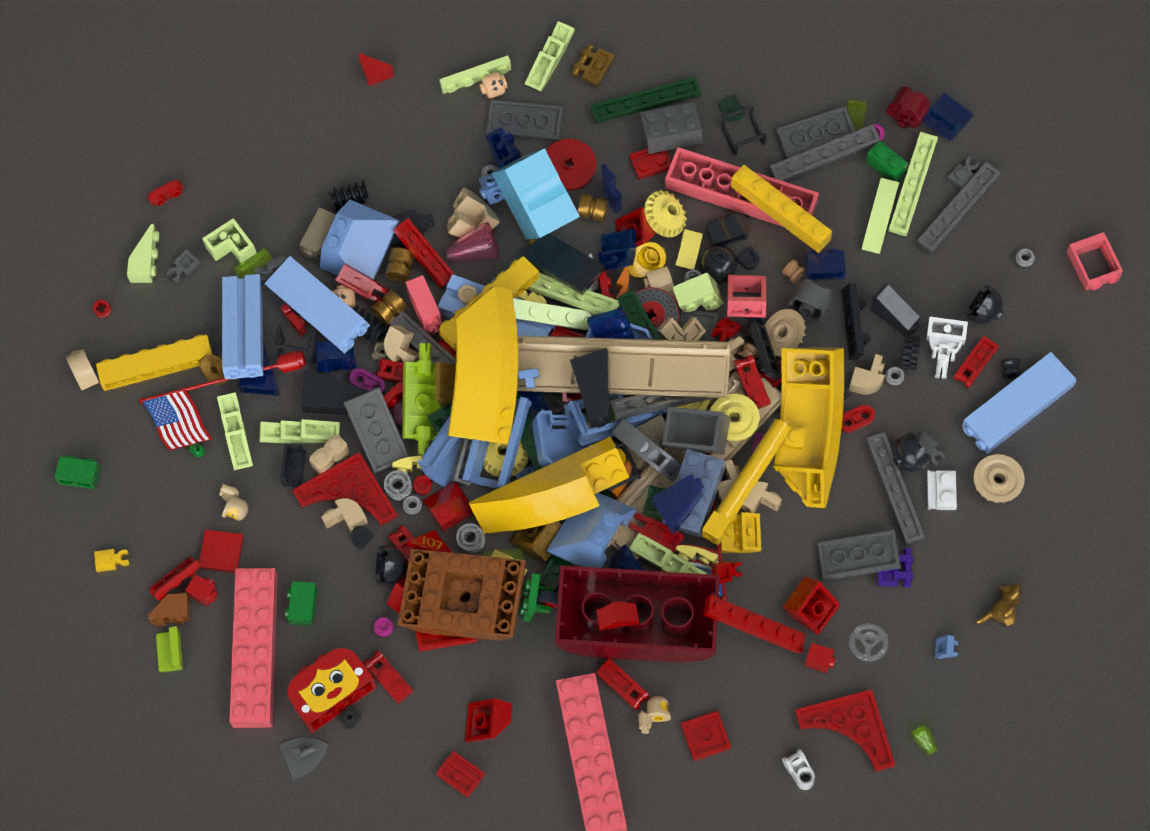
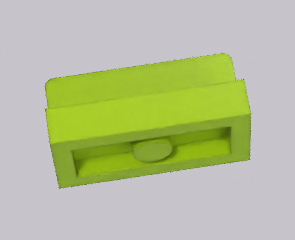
(169, 650)

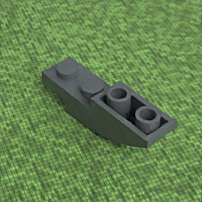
(647, 449)

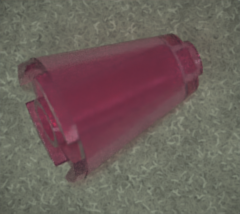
(474, 246)

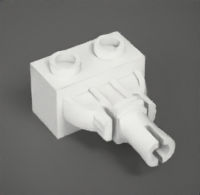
(945, 337)

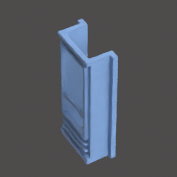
(595, 435)
(479, 449)
(440, 456)

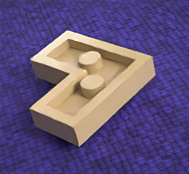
(689, 332)

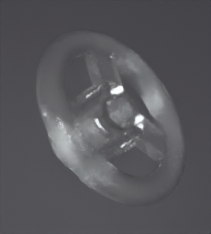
(856, 633)

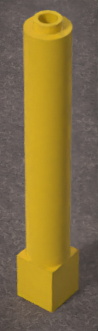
(721, 519)

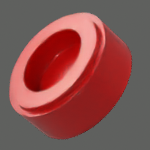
(422, 485)

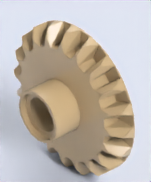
(785, 330)
(1003, 468)

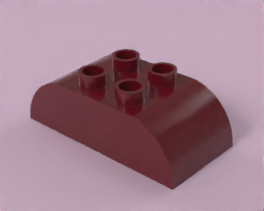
(667, 607)

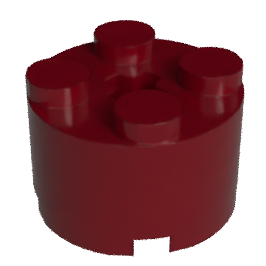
(908, 108)

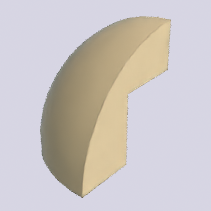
(469, 214)

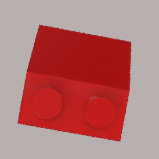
(811, 605)

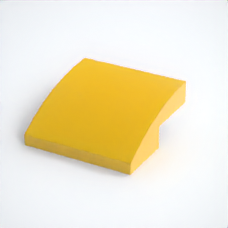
(743, 534)

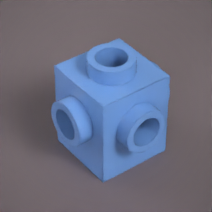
(490, 189)

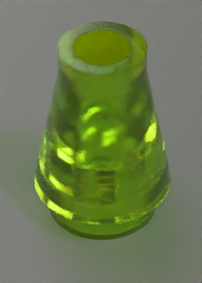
(924, 739)

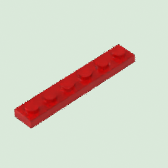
(754, 624)

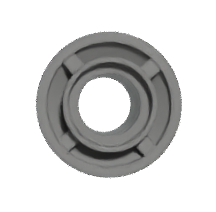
(397, 477)
(467, 530)

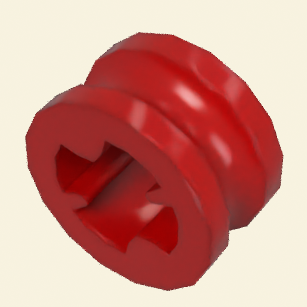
(107, 310)

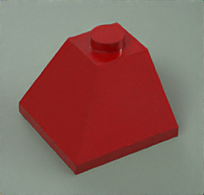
(637, 221)
(448, 506)
(487, 719)

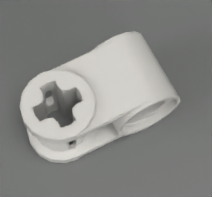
(797, 766)

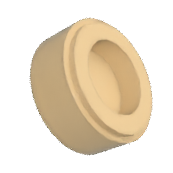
(465, 293)

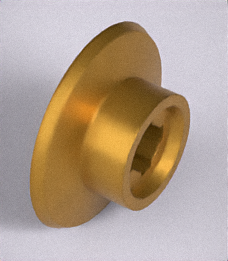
(212, 368)

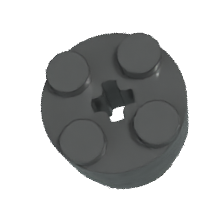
(810, 301)

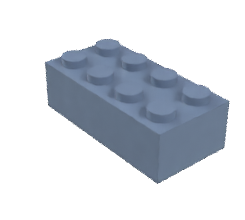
(710, 472)

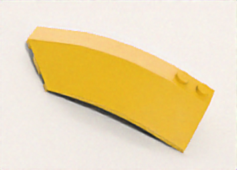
(486, 369)
(812, 401)

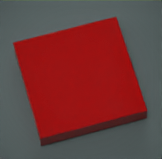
(221, 551)
(705, 735)

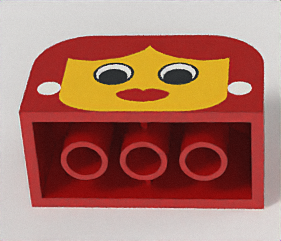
(329, 687)

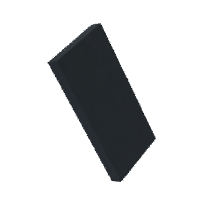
(564, 263)

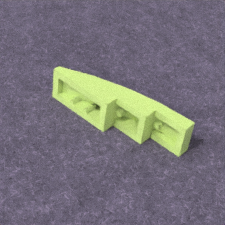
(550, 56)
(880, 215)
(235, 431)
(298, 432)
(661, 556)

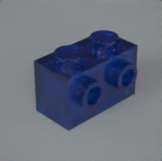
(503, 147)
(825, 265)
(331, 358)

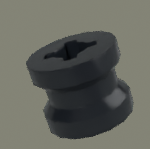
(1010, 368)

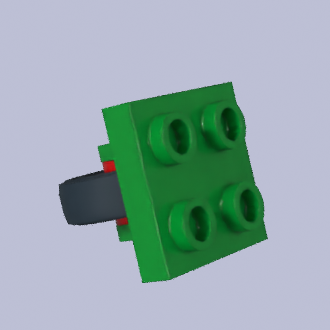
(537, 598)

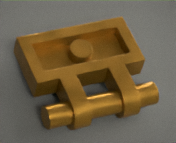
(596, 69)

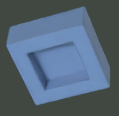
(529, 376)
(945, 647)

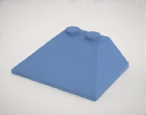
(358, 239)
(587, 535)

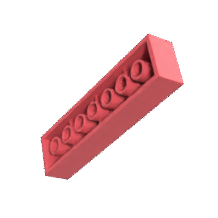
(711, 182)
(253, 648)
(591, 754)

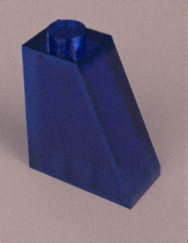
(261, 384)
(678, 501)

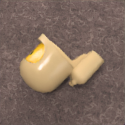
(235, 507)
(656, 712)

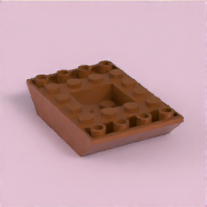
(440, 579)

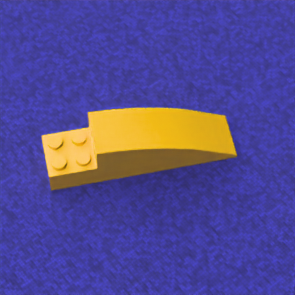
(552, 491)

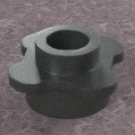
(349, 723)

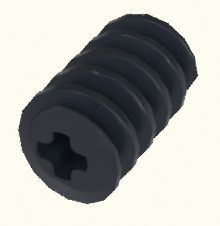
(355, 194)
(374, 331)

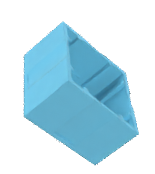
(535, 194)

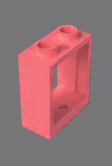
(1089, 244)
(424, 305)
(756, 305)

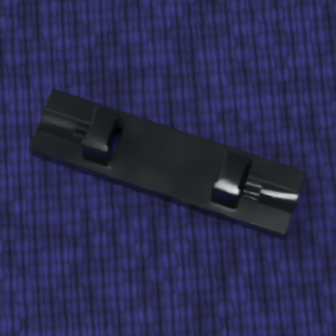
(851, 309)
(767, 361)

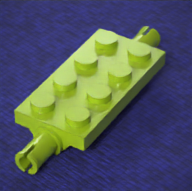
(419, 399)

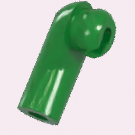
(197, 450)

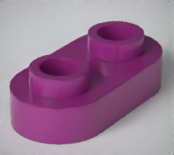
(369, 380)

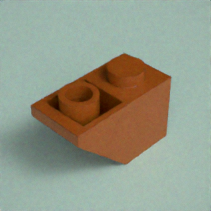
(172, 608)

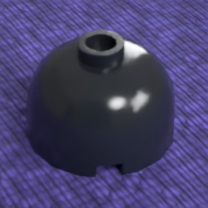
(719, 263)
(986, 306)
(909, 454)
(390, 565)

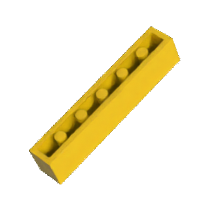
(781, 208)
(517, 277)
(153, 362)

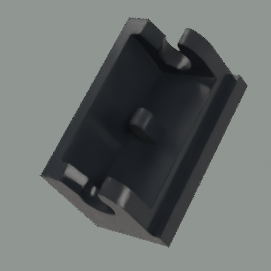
(293, 466)

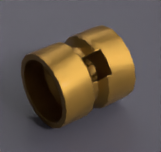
(593, 207)
(399, 265)
(386, 309)

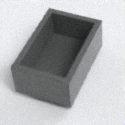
(671, 127)
(696, 430)

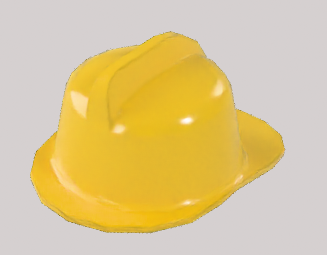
(647, 258)

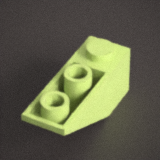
(141, 261)

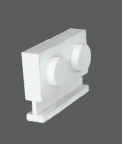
(941, 490)

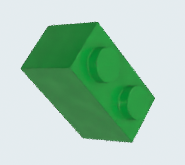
(886, 162)
(77, 472)
(301, 604)

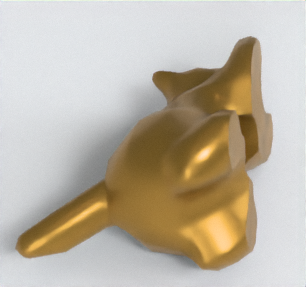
(1005, 608)

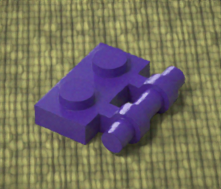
(891, 577)

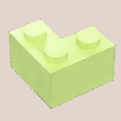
(227, 239)
(698, 291)

